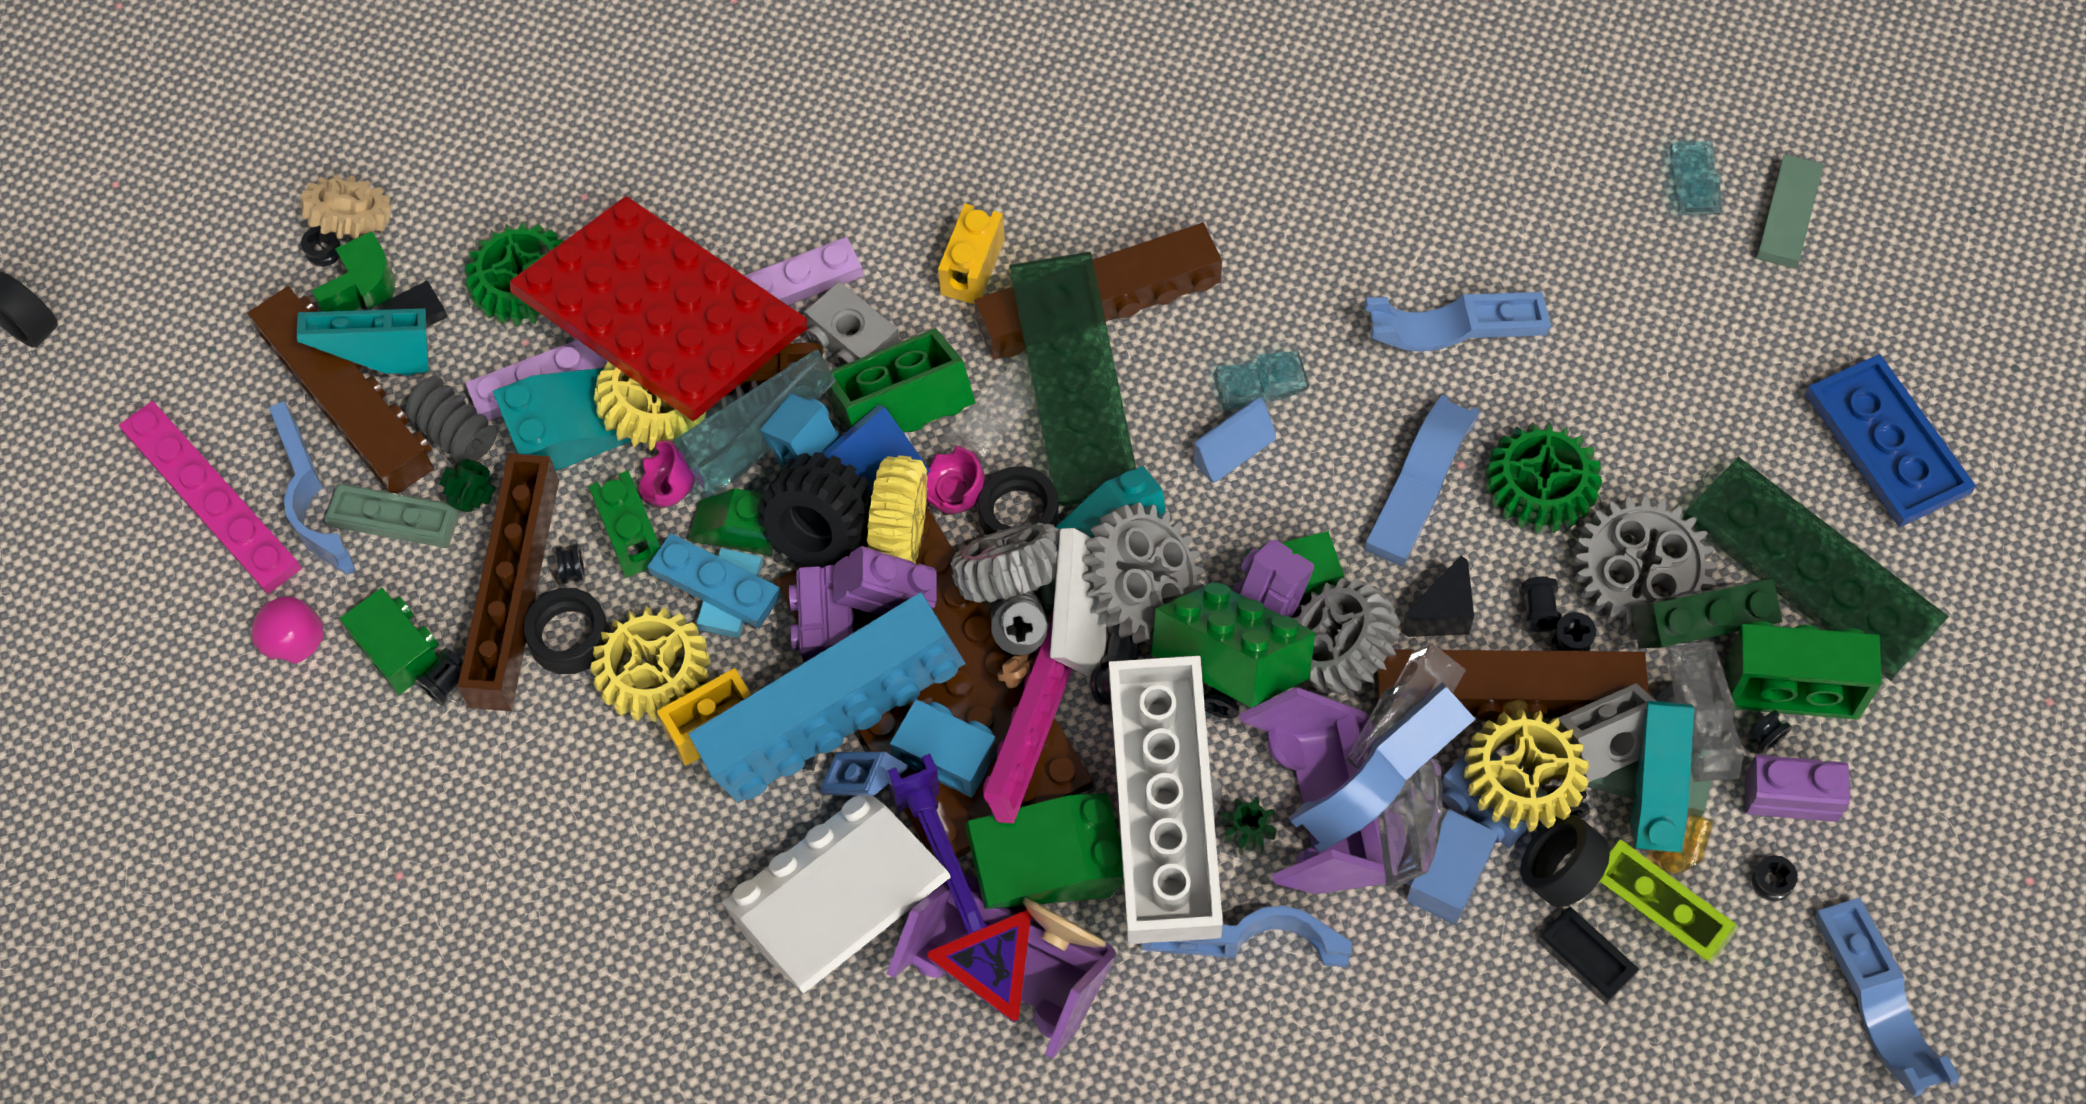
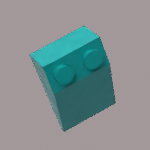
(556, 417)

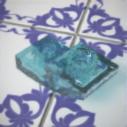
(1695, 178)
(1271, 378)

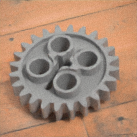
(1606, 551)
(1139, 567)

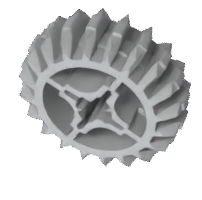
(1007, 562)
(1351, 640)

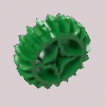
(498, 264)
(1565, 466)

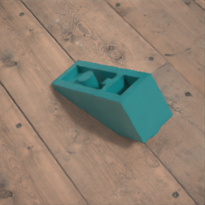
(377, 339)
(1126, 489)
(1663, 777)

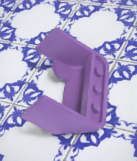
(1315, 740)
(1054, 981)

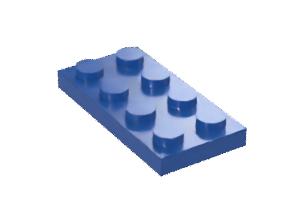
(1890, 440)

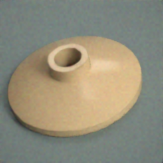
(1060, 930)

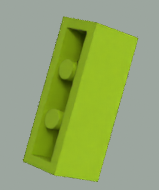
(1667, 902)

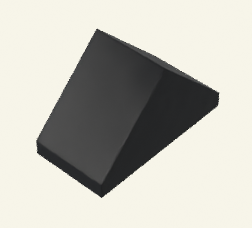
(1444, 607)

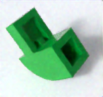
(367, 279)

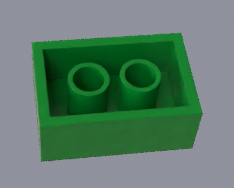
(911, 379)
(1239, 641)
(1803, 670)

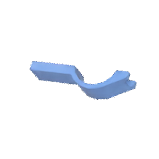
(1465, 318)
(1420, 481)
(302, 489)
(1386, 769)
(1331, 946)
(1882, 997)

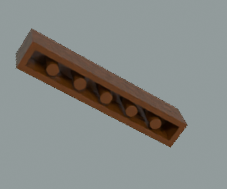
(1126, 281)
(345, 396)
(508, 582)
(1543, 679)

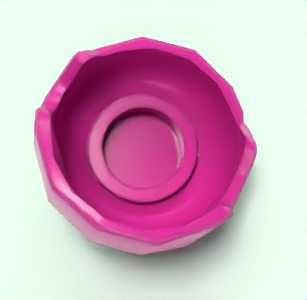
(666, 477)
(954, 481)
(287, 630)

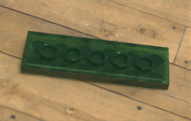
(1072, 374)
(1813, 564)

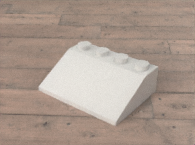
(834, 891)

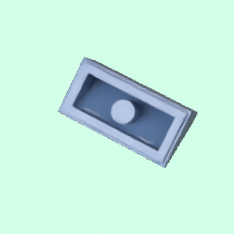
(1234, 440)
(860, 773)

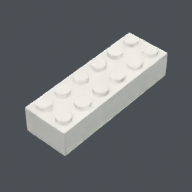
(1165, 800)

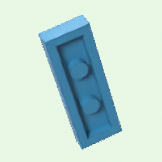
(714, 580)

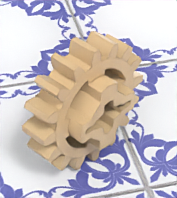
(345, 206)

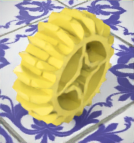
(630, 410)
(898, 507)
(671, 639)
(1560, 763)

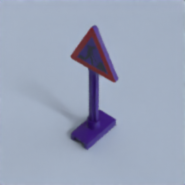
(989, 957)

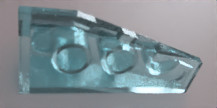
(731, 439)

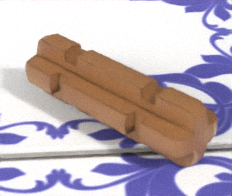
(1017, 668)

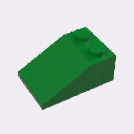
(1049, 854)

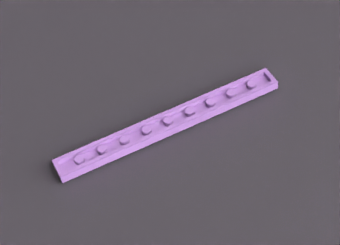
(787, 280)

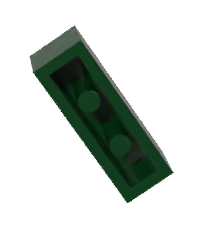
(1704, 613)

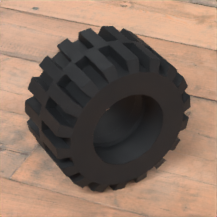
(816, 510)

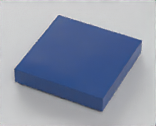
(871, 442)

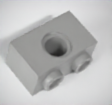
(845, 312)
(1609, 730)

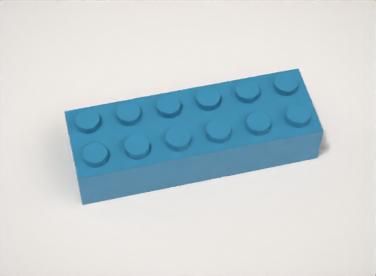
(827, 699)

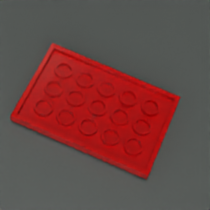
(659, 307)

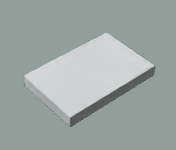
(1077, 630)

